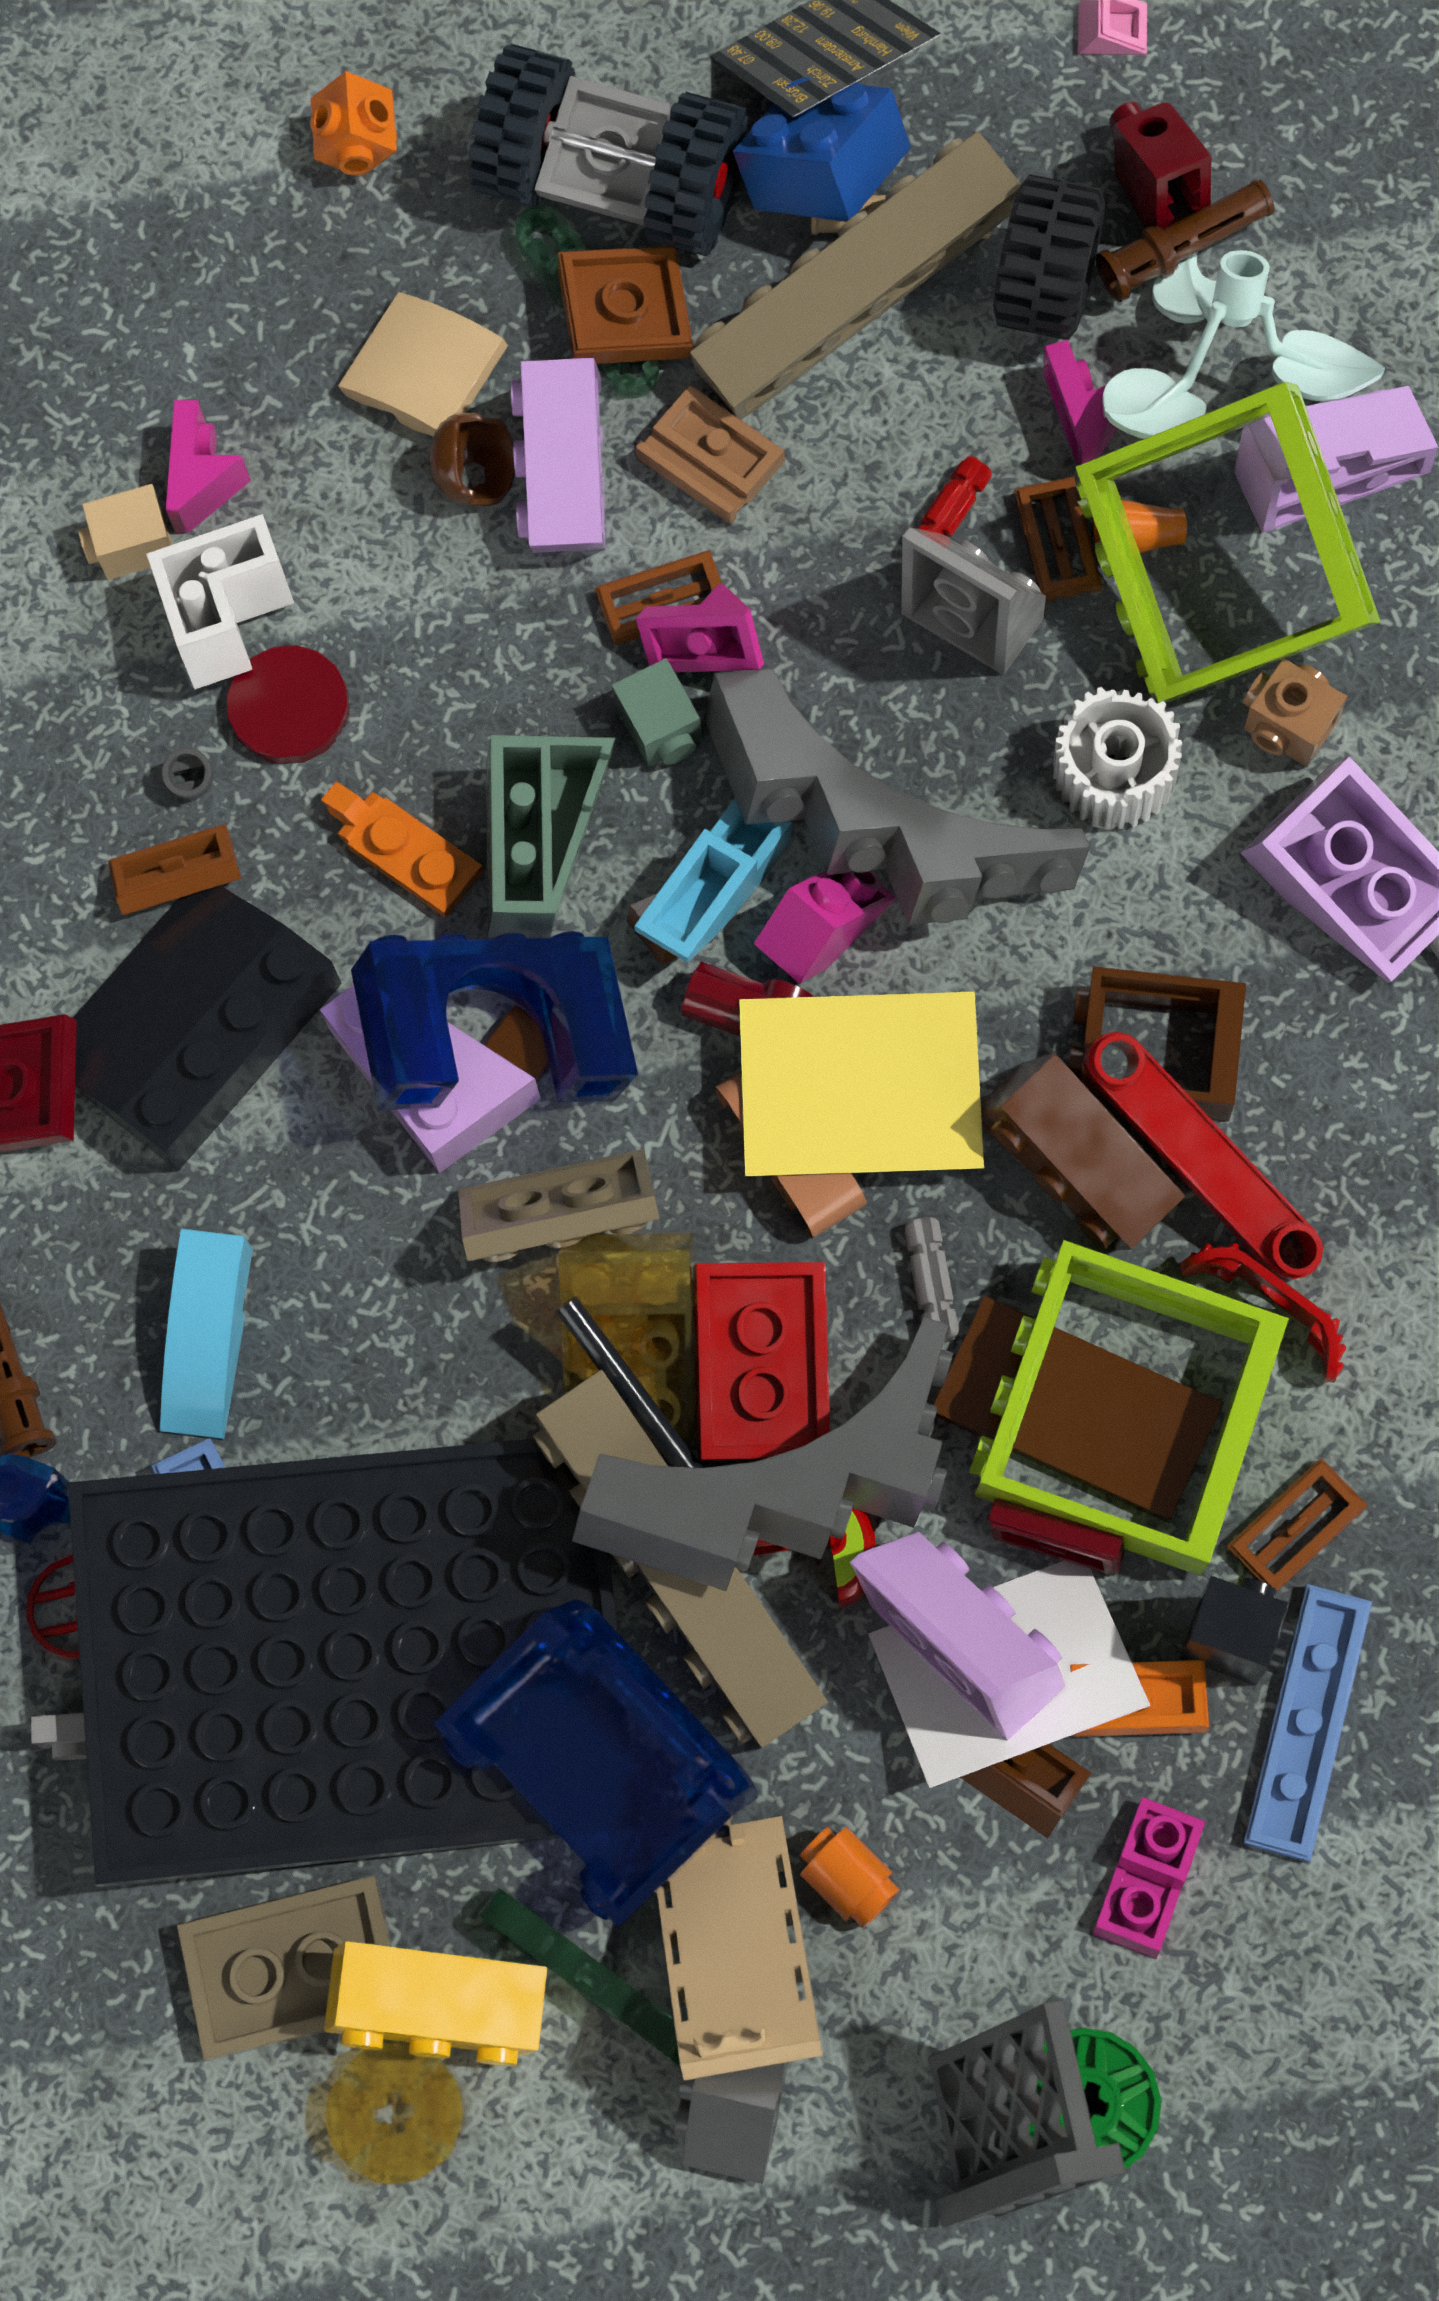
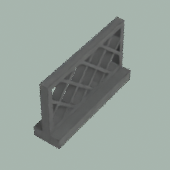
(1028, 2168)

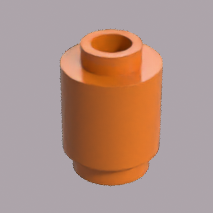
(848, 1875)

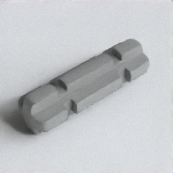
(931, 1273)

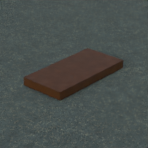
(1086, 1414)

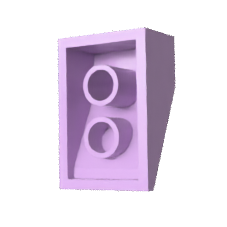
(1354, 868)

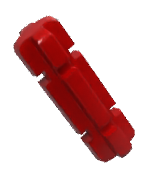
(956, 497)

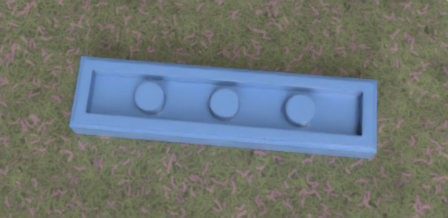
(1307, 1723)

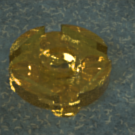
(371, 2145)

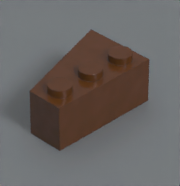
(1079, 1153)

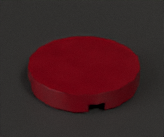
(288, 704)

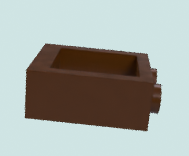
(1172, 992)

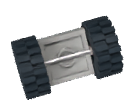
(606, 149)

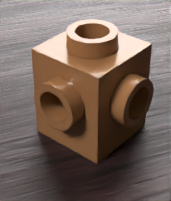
(1292, 711)

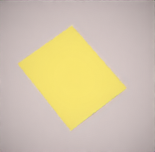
(860, 1084)

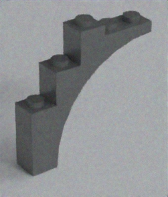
(863, 825)
(710, 1518)

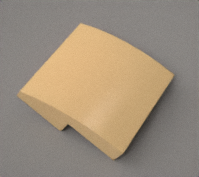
(422, 363)

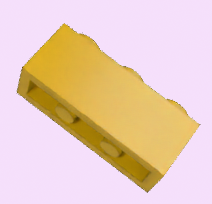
(435, 2002)

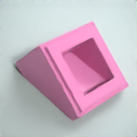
(1112, 27)

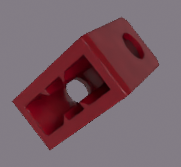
(1152, 150)

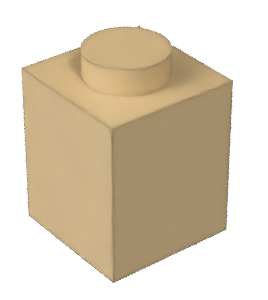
(124, 531)

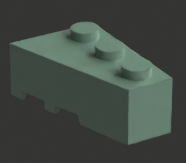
(535, 824)

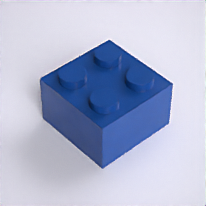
(826, 156)

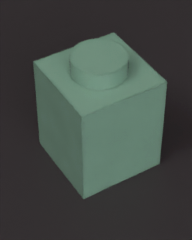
(658, 714)

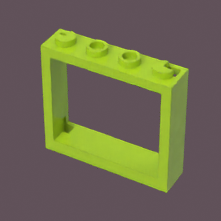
(1121, 557)
(1172, 1298)

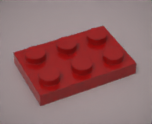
(760, 1358)

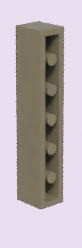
(856, 276)
(727, 1630)

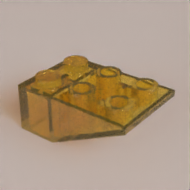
(645, 1306)

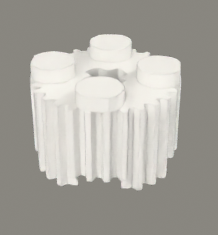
(1117, 789)

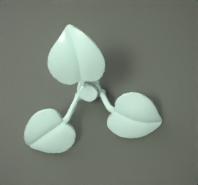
(1322, 366)

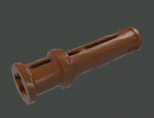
(1161, 249)
(20, 1419)

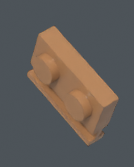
(710, 454)

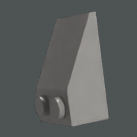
(968, 598)

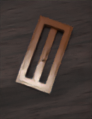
(1067, 585)
(629, 631)
(174, 869)
(1337, 1489)

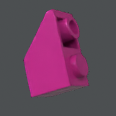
(821, 921)

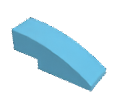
(712, 882)
(204, 1332)

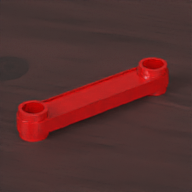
(1203, 1156)

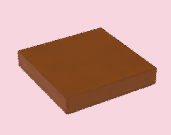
(625, 304)

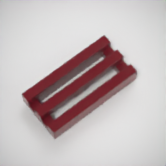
(1056, 1537)

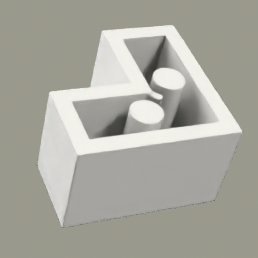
(212, 587)

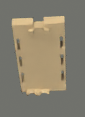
(738, 1956)

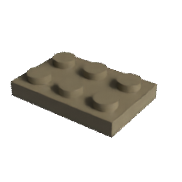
(557, 1206)
(268, 1967)

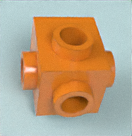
(353, 124)

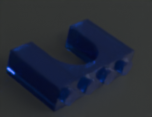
(559, 980)

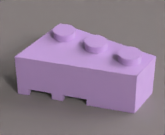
(1365, 443)
(560, 455)
(479, 1105)

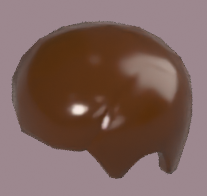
(474, 439)

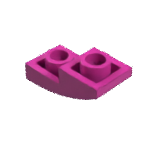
(1149, 1878)

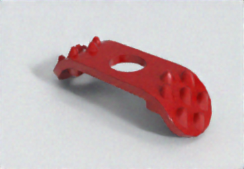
(1231, 1262)

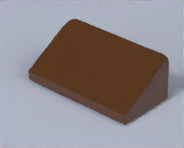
(1033, 1786)

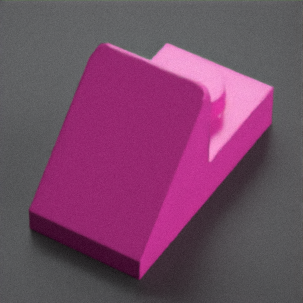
(1076, 402)
(197, 476)
(702, 636)

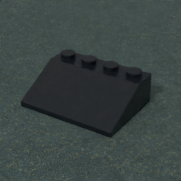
(196, 1019)

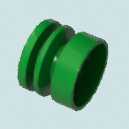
(1123, 2085)

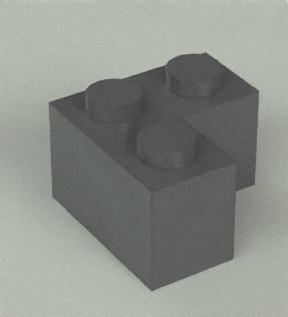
(731, 2120)

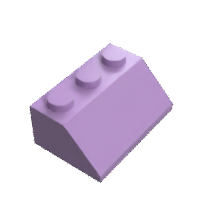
(961, 1629)

